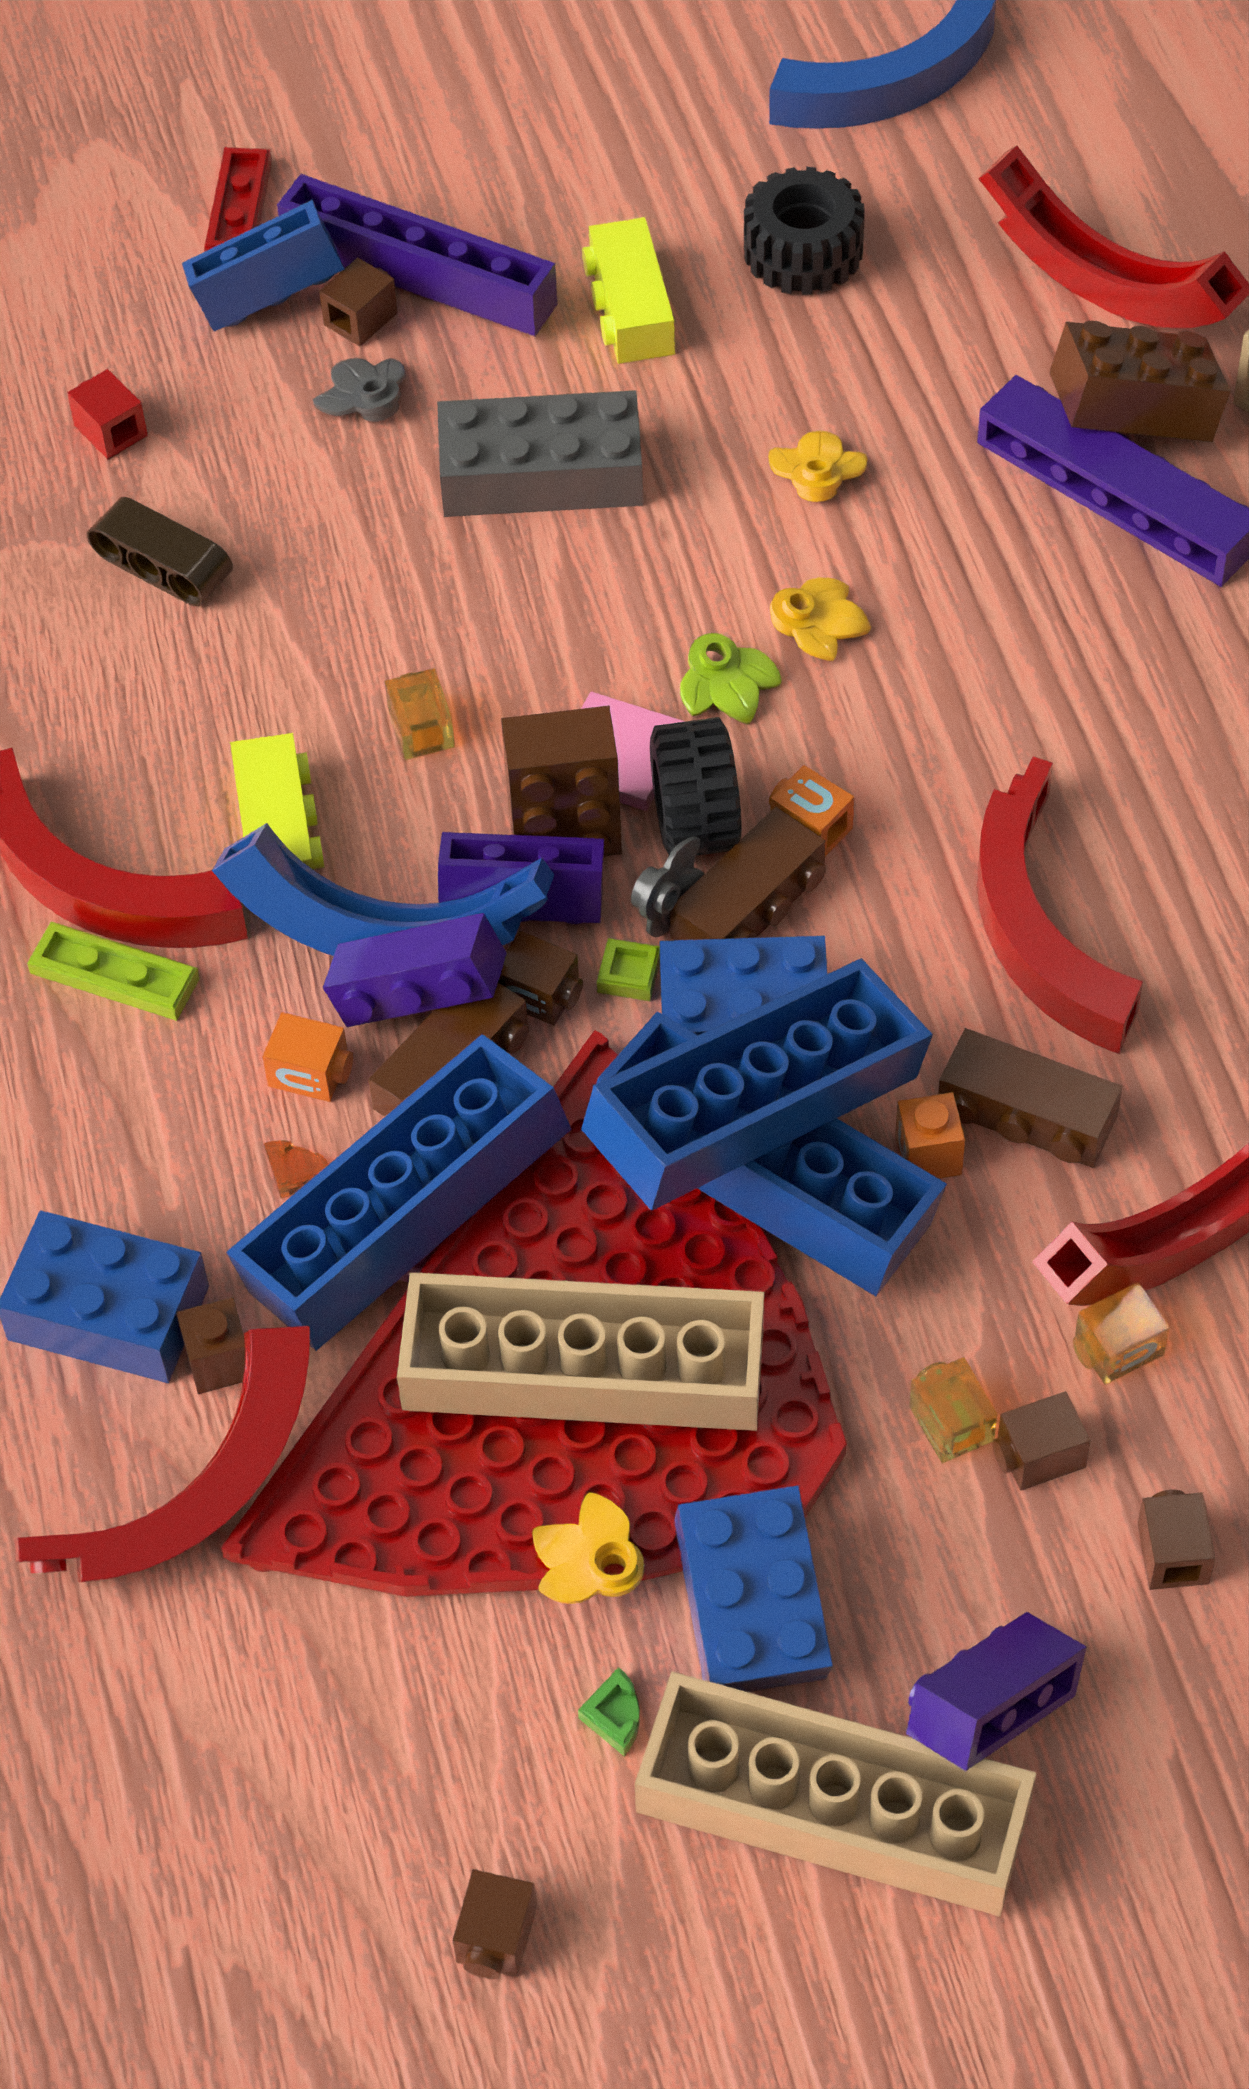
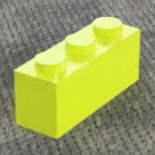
(629, 290)
(271, 793)

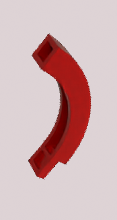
(1099, 269)
(109, 901)
(1036, 956)
(1153, 1245)
(257, 1435)

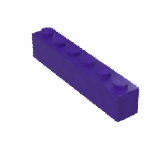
(433, 257)
(1117, 480)

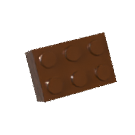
(1139, 381)
(563, 775)

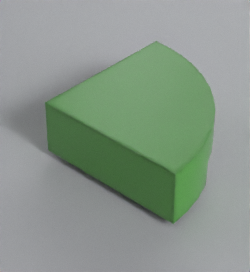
(613, 1712)

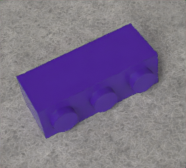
(478, 861)
(415, 970)
(995, 1690)

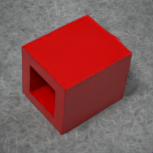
(107, 413)

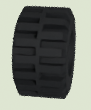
(803, 230)
(696, 785)

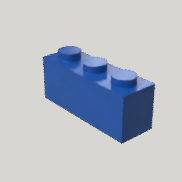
(262, 266)

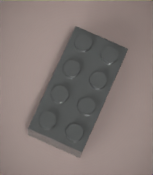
(540, 453)

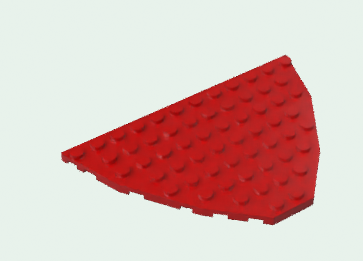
(454, 1497)

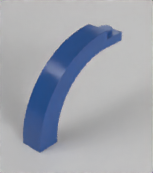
(884, 85)
(323, 914)

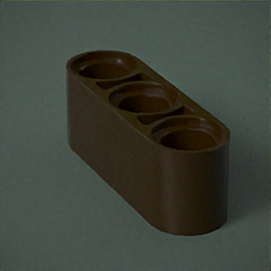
(160, 551)

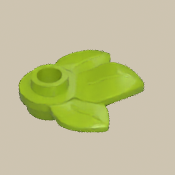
(727, 683)

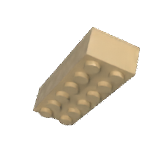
(581, 1351)
(833, 1793)

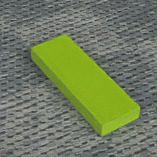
(113, 970)

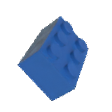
(724, 978)
(102, 1296)
(753, 1590)

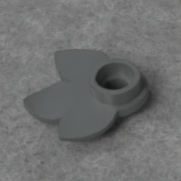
(363, 389)
(659, 890)

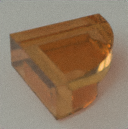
(292, 1165)

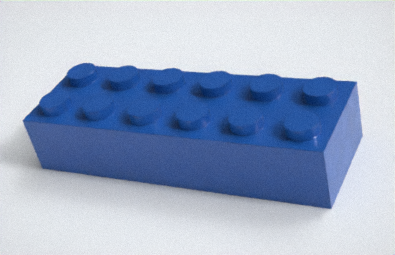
(755, 1083)
(399, 1190)
(822, 1192)

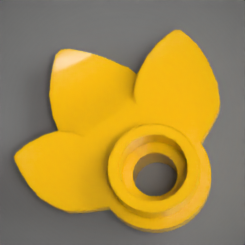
(817, 465)
(818, 616)
(583, 1550)

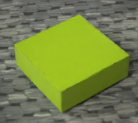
(628, 969)

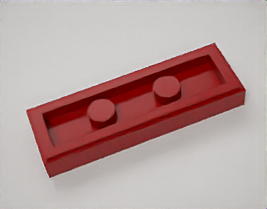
(238, 194)

